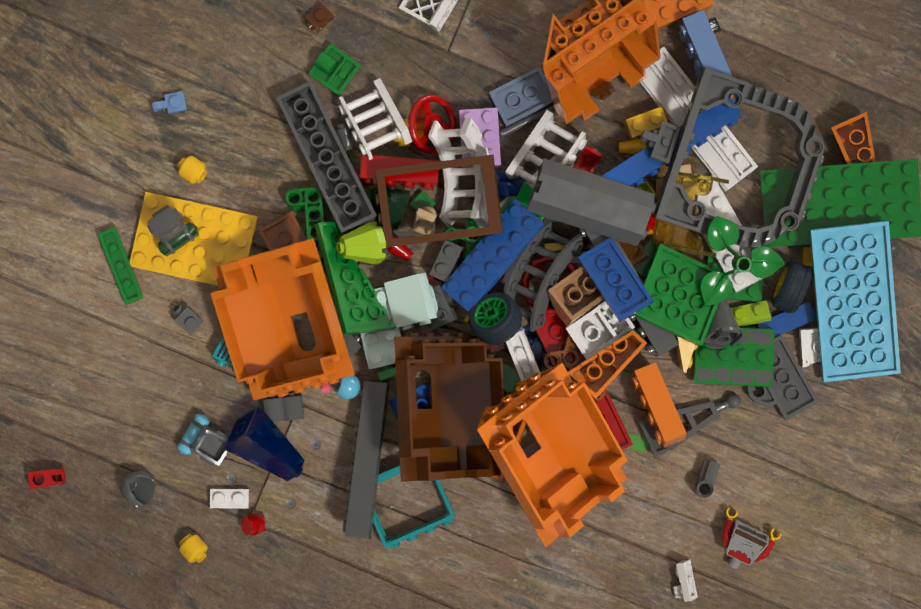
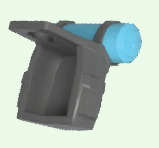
(204, 441)

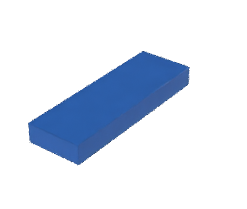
(785, 321)

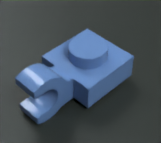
(173, 103)

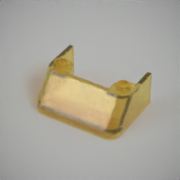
(679, 237)

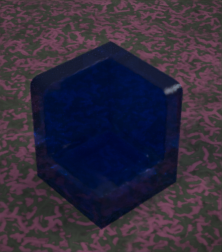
(506, 186)

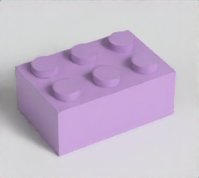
(487, 122)

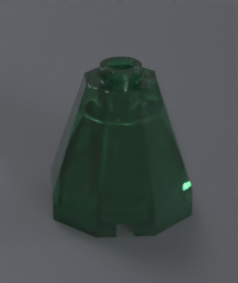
(397, 202)

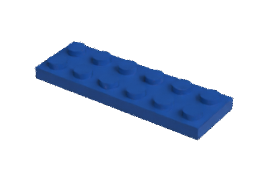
(493, 256)

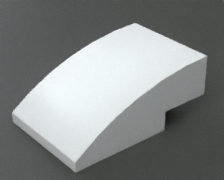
(597, 330)

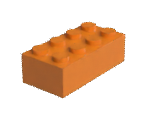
(672, 11)
(659, 404)

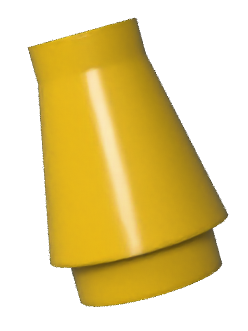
(632, 146)

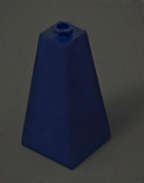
(264, 445)

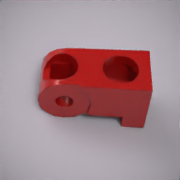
(46, 478)

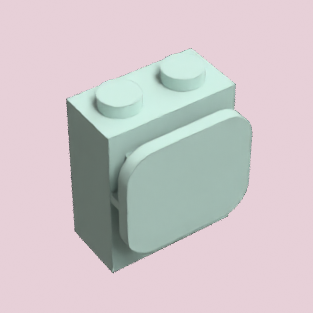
(411, 301)

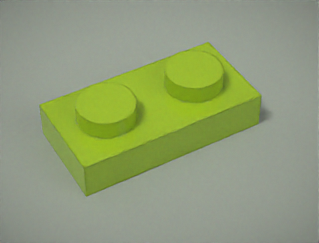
(752, 313)

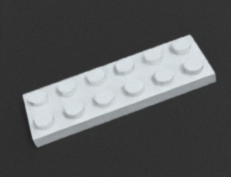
(718, 205)

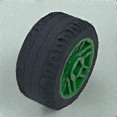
(495, 318)

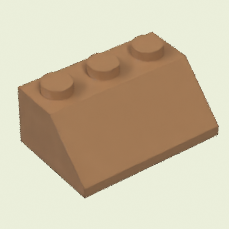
(574, 296)

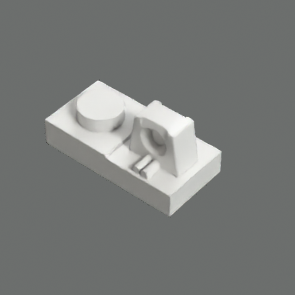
(687, 587)

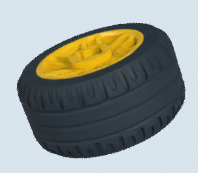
(791, 287)

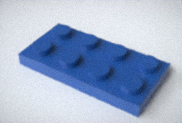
(615, 279)

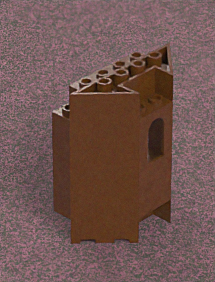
(463, 381)

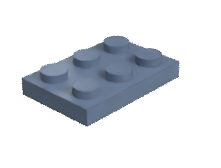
(522, 96)

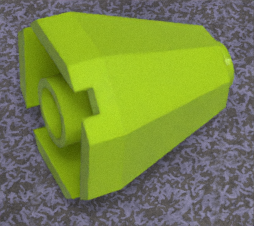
(363, 244)

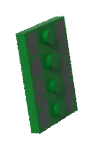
(741, 365)

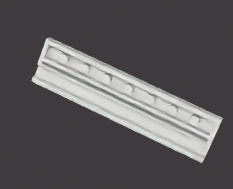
(673, 91)

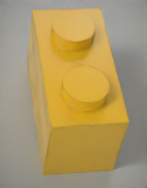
(646, 121)

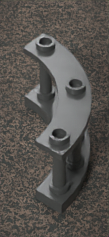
(561, 260)

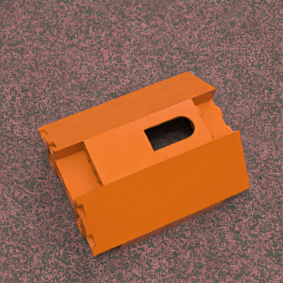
(594, 48)
(256, 321)
(576, 455)

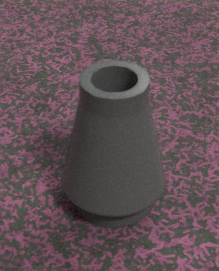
(345, 136)

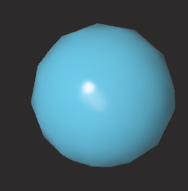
(348, 387)

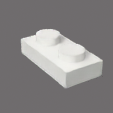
(229, 498)

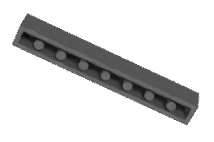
(367, 460)

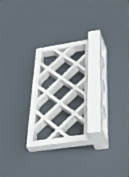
(439, 15)

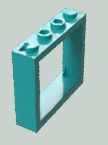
(412, 533)

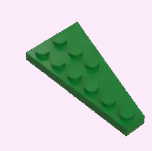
(351, 289)

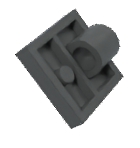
(445, 311)

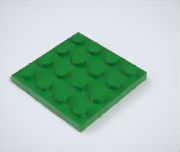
(676, 295)

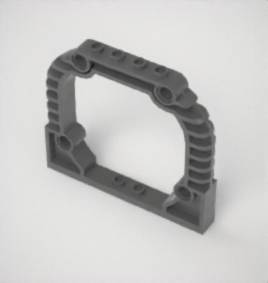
(711, 90)

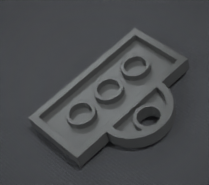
(789, 385)

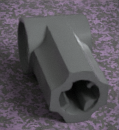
(707, 476)

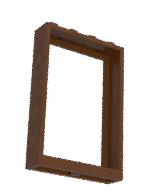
(491, 195)

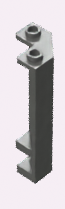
(591, 202)

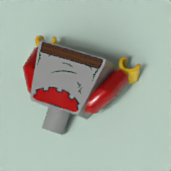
(745, 542)

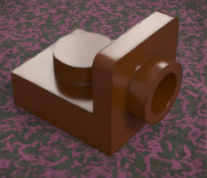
(318, 18)

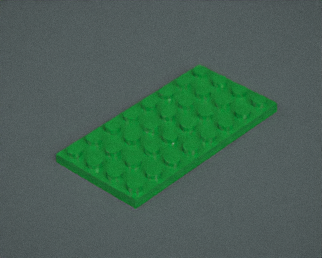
(850, 196)

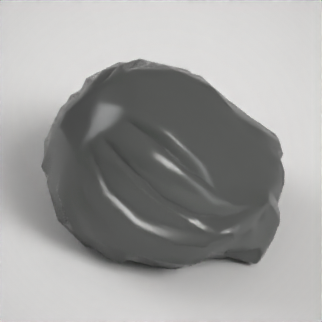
(138, 488)

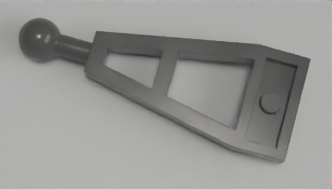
(732, 401)

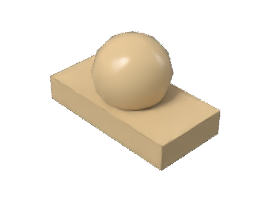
(424, 220)

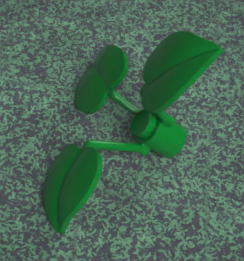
(762, 264)

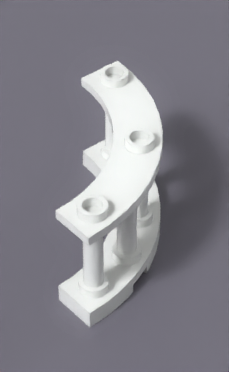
(471, 136)

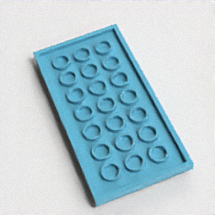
(855, 301)

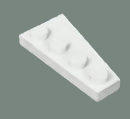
(809, 346)

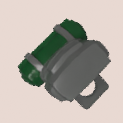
(171, 230)

